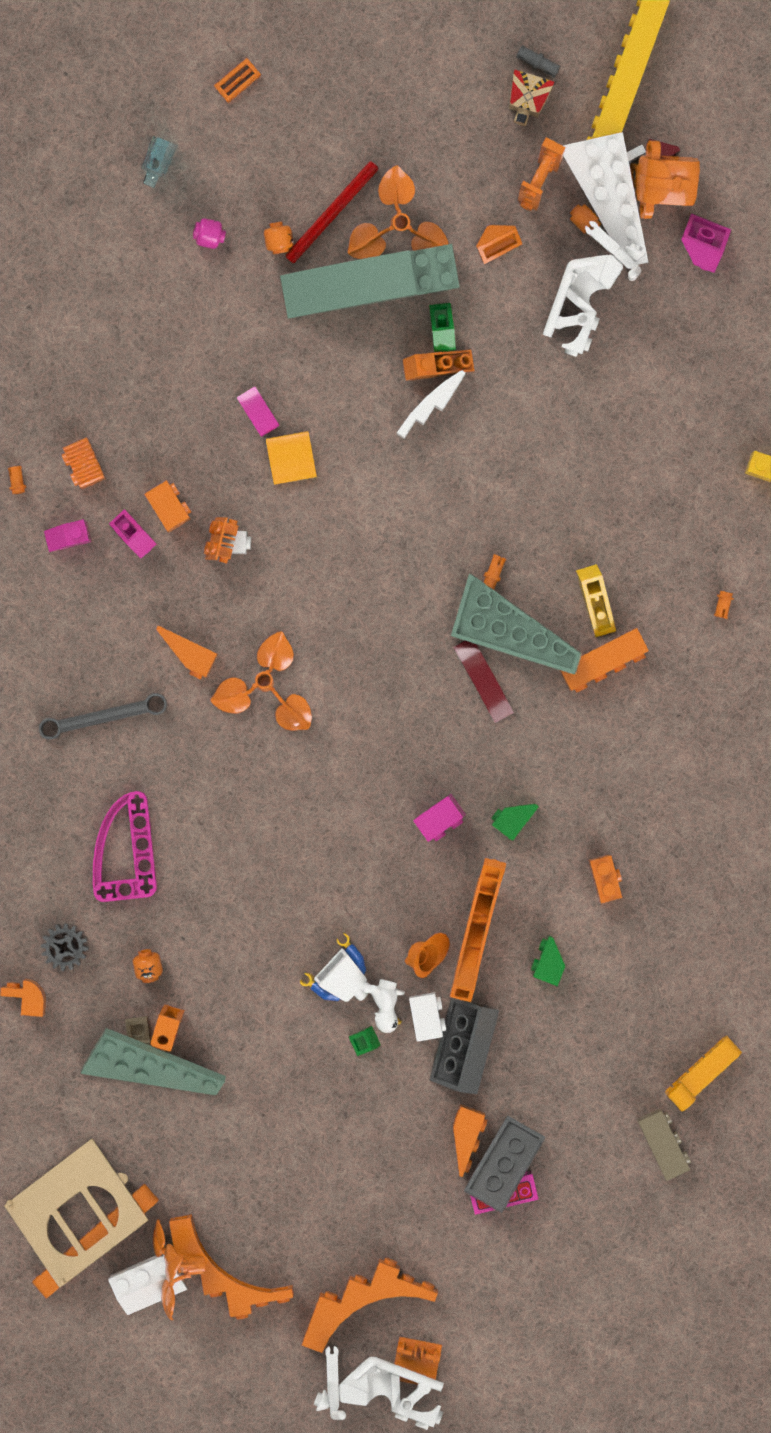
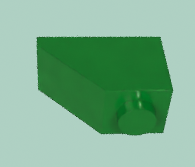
(442, 327)
(513, 819)

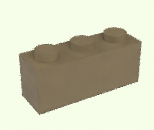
(664, 1144)

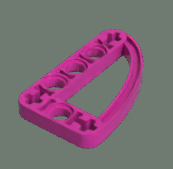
(138, 854)

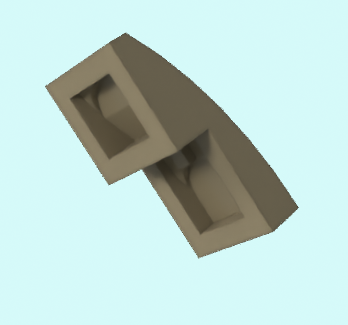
(138, 1029)

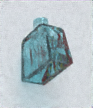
(164, 152)

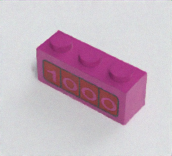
(524, 1193)

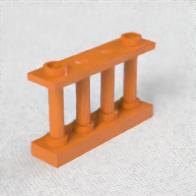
(549, 159)

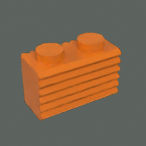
(83, 463)

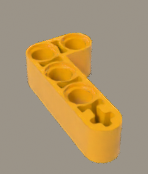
(702, 1073)

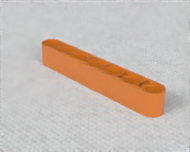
(145, 1199)

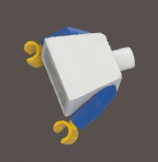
(341, 976)

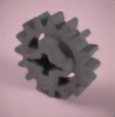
(69, 937)

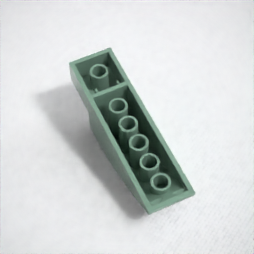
(370, 281)

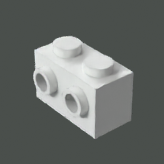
(426, 1016)

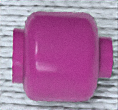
(208, 233)

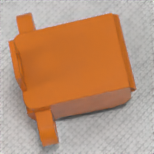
(664, 180)

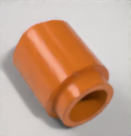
(582, 216)

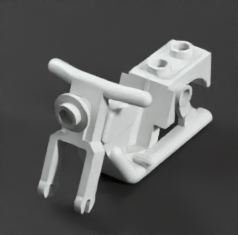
(585, 277)
(377, 1378)

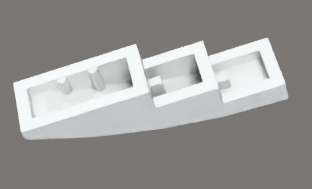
(437, 398)

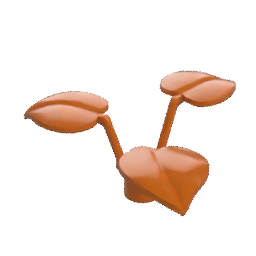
(394, 189)
(233, 693)
(173, 1261)

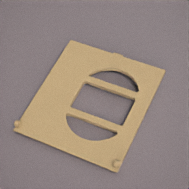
(43, 1198)

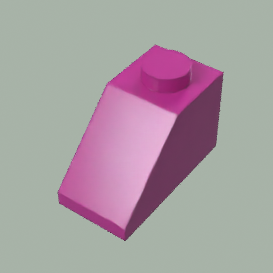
(132, 534)
(67, 535)

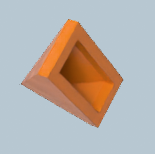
(497, 241)

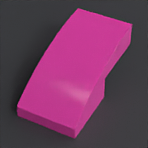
(258, 411)

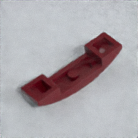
(483, 680)

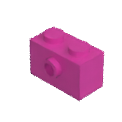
(439, 818)

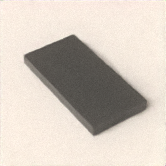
(504, 1164)

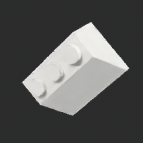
(142, 1284)

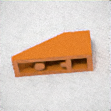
(193, 656)

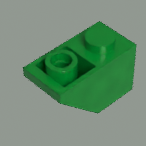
(550, 963)

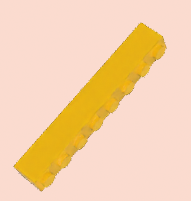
(629, 67)

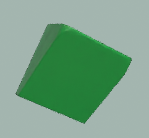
(364, 1041)

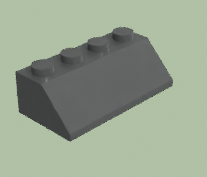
(464, 1046)

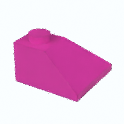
(705, 242)

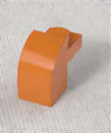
(32, 996)

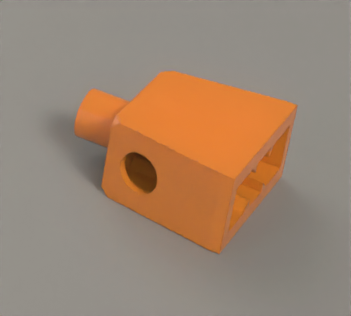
(167, 1025)

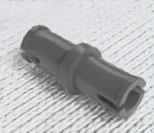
(538, 61)

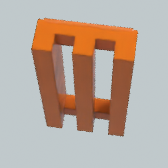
(255, 76)

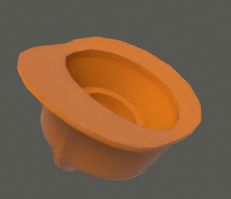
(428, 954)

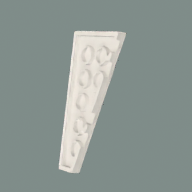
(606, 179)

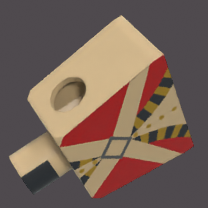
(528, 95)

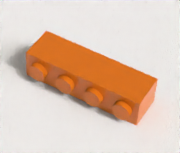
(606, 658)

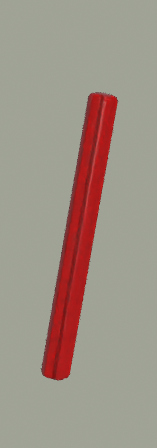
(331, 212)

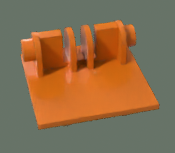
(218, 528)
(418, 1357)

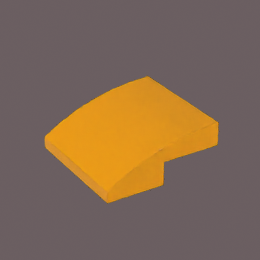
(291, 457)

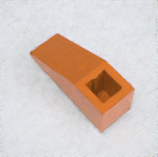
(437, 364)
(466, 1130)

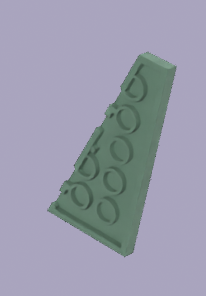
(502, 626)
(133, 1061)

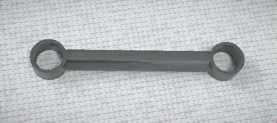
(102, 716)

